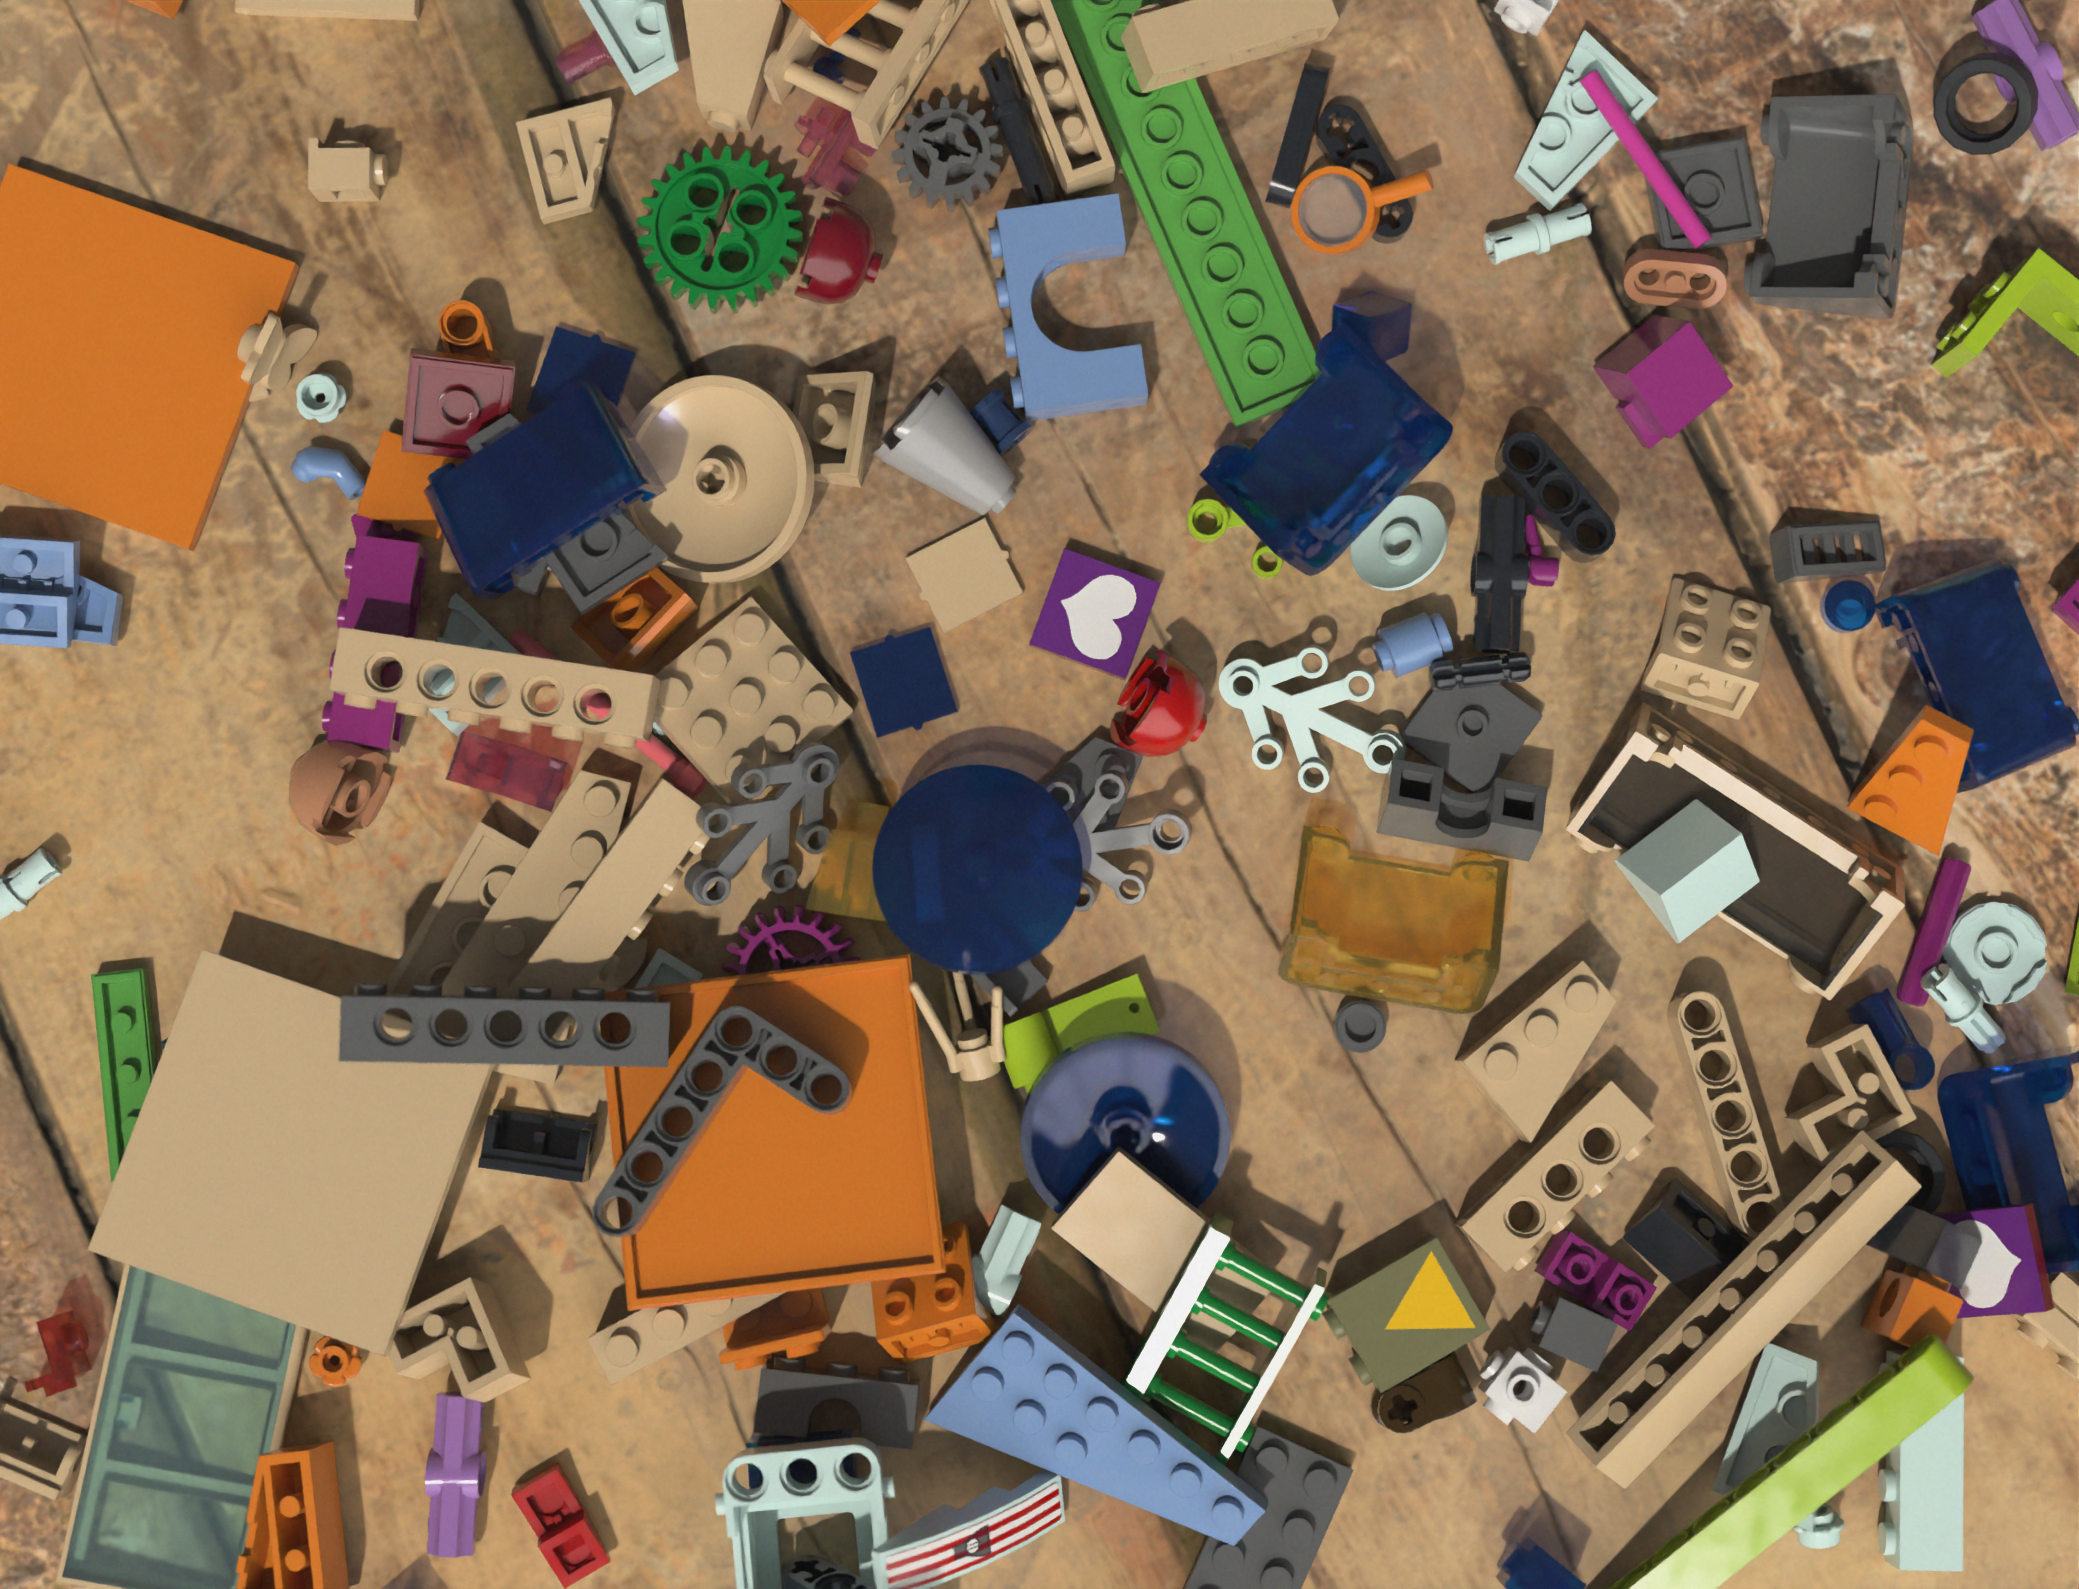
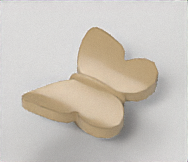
(272, 350)

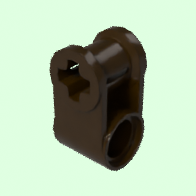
(1431, 1395)

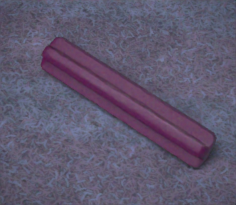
(1934, 929)

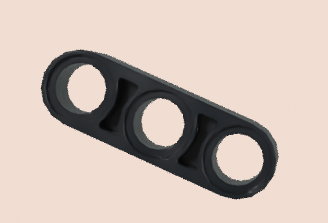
(1551, 471)

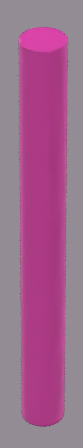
(1645, 159)

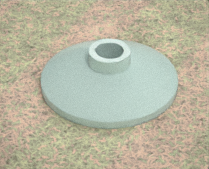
(1403, 523)

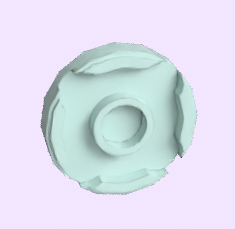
(1996, 952)

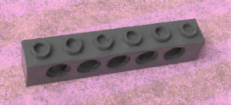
(367, 1041)

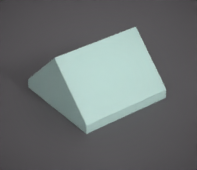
(1689, 869)

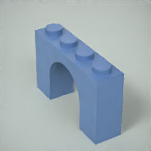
(1032, 246)

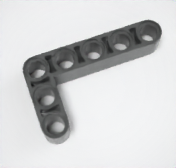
(705, 1107)

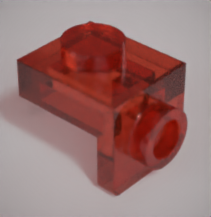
(65, 1349)

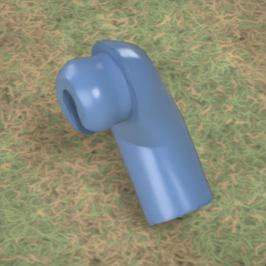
(329, 463)

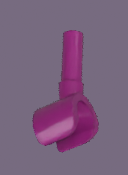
(371, 528)
(1542, 569)

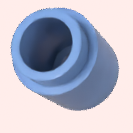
(1412, 644)

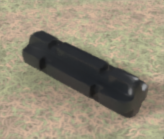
(1479, 671)

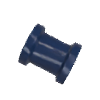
(1000, 422)

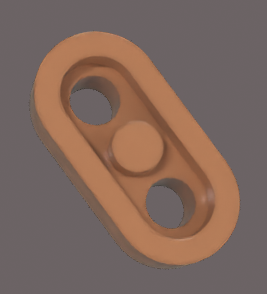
(1672, 280)

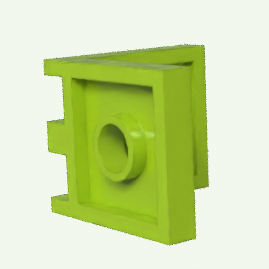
(2037, 288)

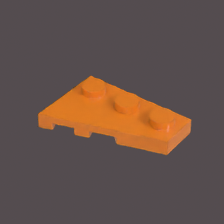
(1917, 780)

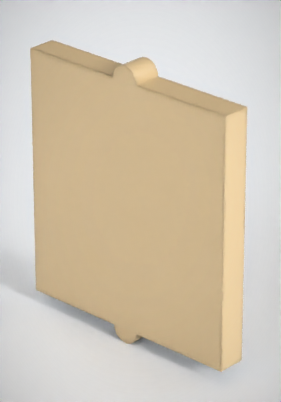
(964, 576)

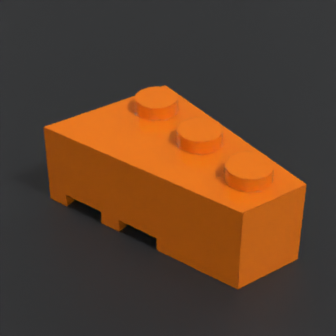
(295, 1522)

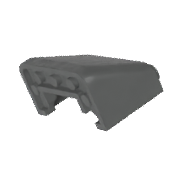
(1835, 205)

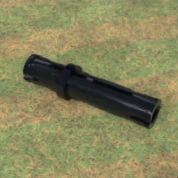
(1012, 114)

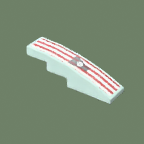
(967, 1538)

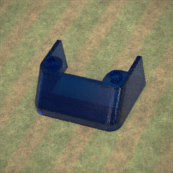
(2006, 1144)

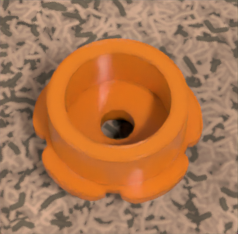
(332, 1374)

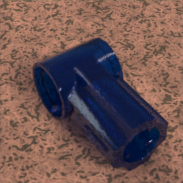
(1893, 1036)

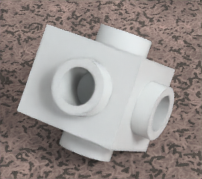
(1533, 1400)

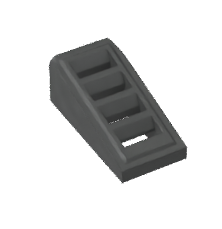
(1795, 556)

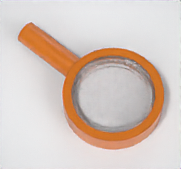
(1340, 208)

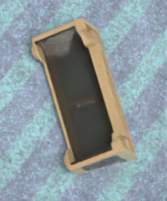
(1819, 888)

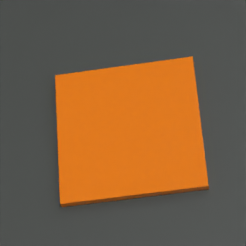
(122, 354)
(773, 1186)

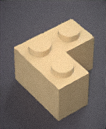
(1859, 1098)
(462, 1330)

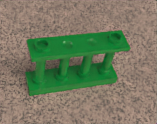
(1193, 1295)

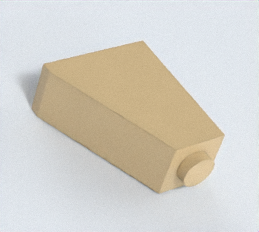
(729, 56)

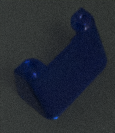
(1331, 456)
(539, 487)
(1983, 668)

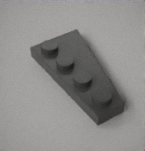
(599, 559)

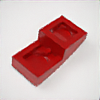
(561, 1525)

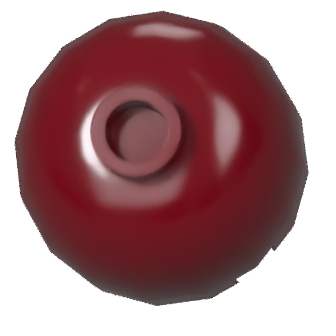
(839, 255)

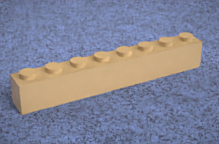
(1743, 1309)

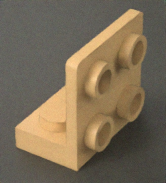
(1709, 649)

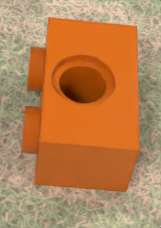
(1912, 1307)

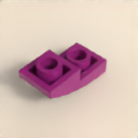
(1595, 1279)

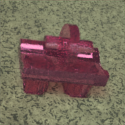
(827, 168)

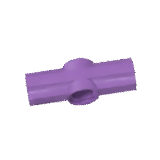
(2008, 31)
(455, 1475)

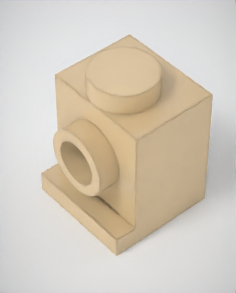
(345, 172)

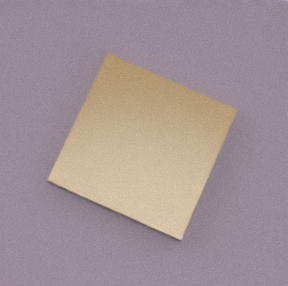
(280, 1166)

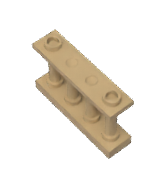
(897, 67)

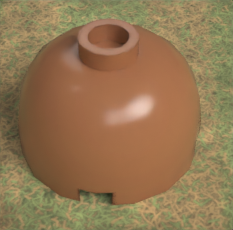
(337, 789)

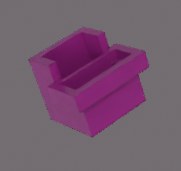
(1662, 378)

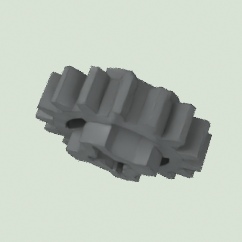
(966, 162)

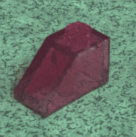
(507, 771)

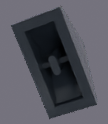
(1928, 1244)

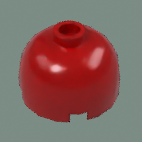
(1162, 708)

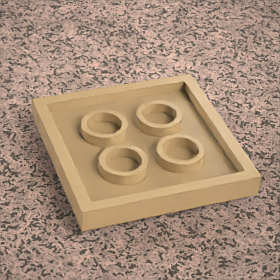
(744, 699)

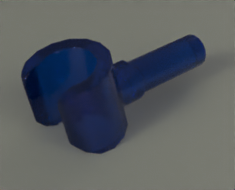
(828, 64)

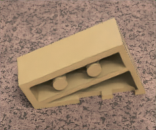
(1538, 1047)

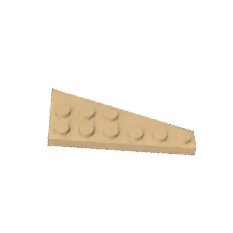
(535, 896)

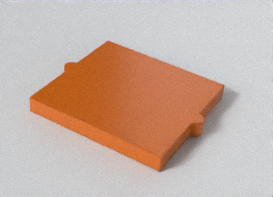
(397, 485)

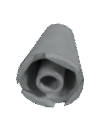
(948, 451)

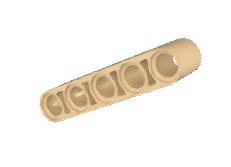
(1708, 1095)

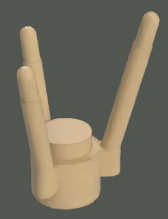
(976, 1053)

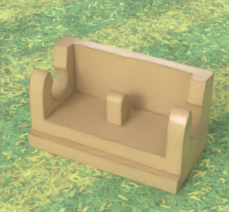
(39, 1452)

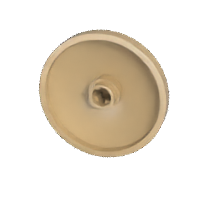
(732, 478)

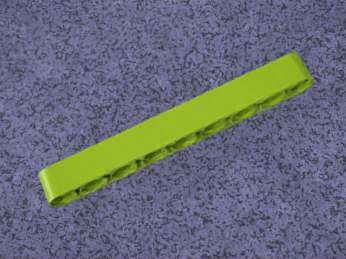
(1807, 1471)

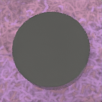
(1359, 1026)

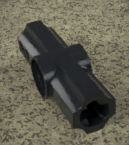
(1499, 574)

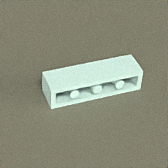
(1925, 1493)

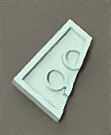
(1572, 129)
(1774, 1414)

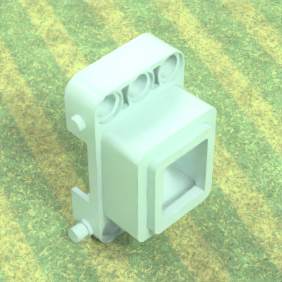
(755, 1513)

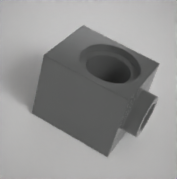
(1572, 1331)

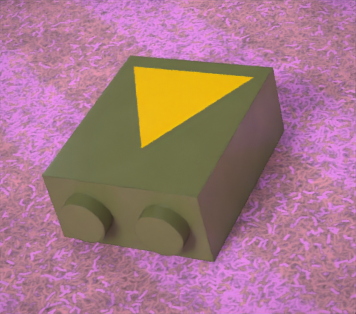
(1404, 1314)

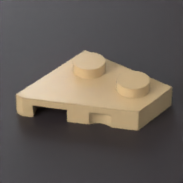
(567, 157)

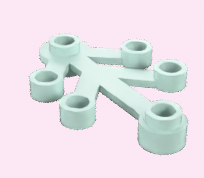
(1303, 712)

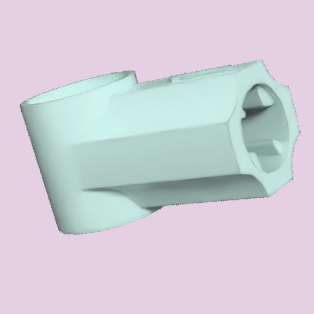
(1002, 1258)

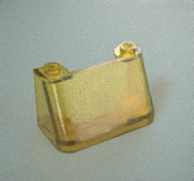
(1393, 926)

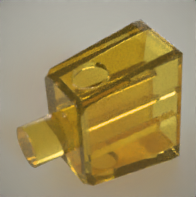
(845, 871)

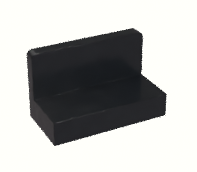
(1685, 1239)

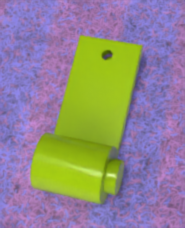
(1042, 1036)

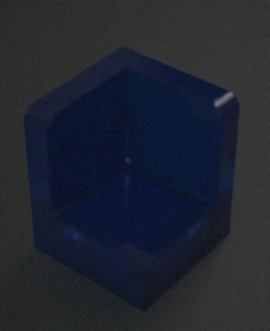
(1378, 320)

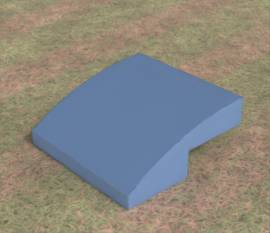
(38, 590)

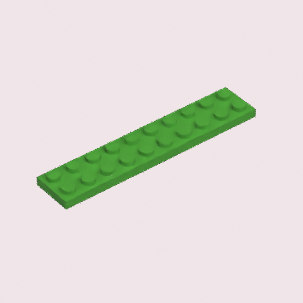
(1195, 218)

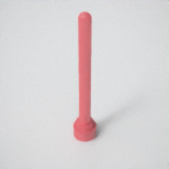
(680, 770)

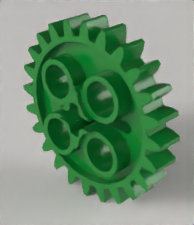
(678, 217)

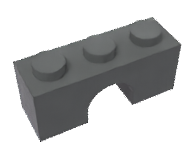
(1494, 822)
(884, 1401)

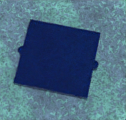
(580, 357)
(903, 682)

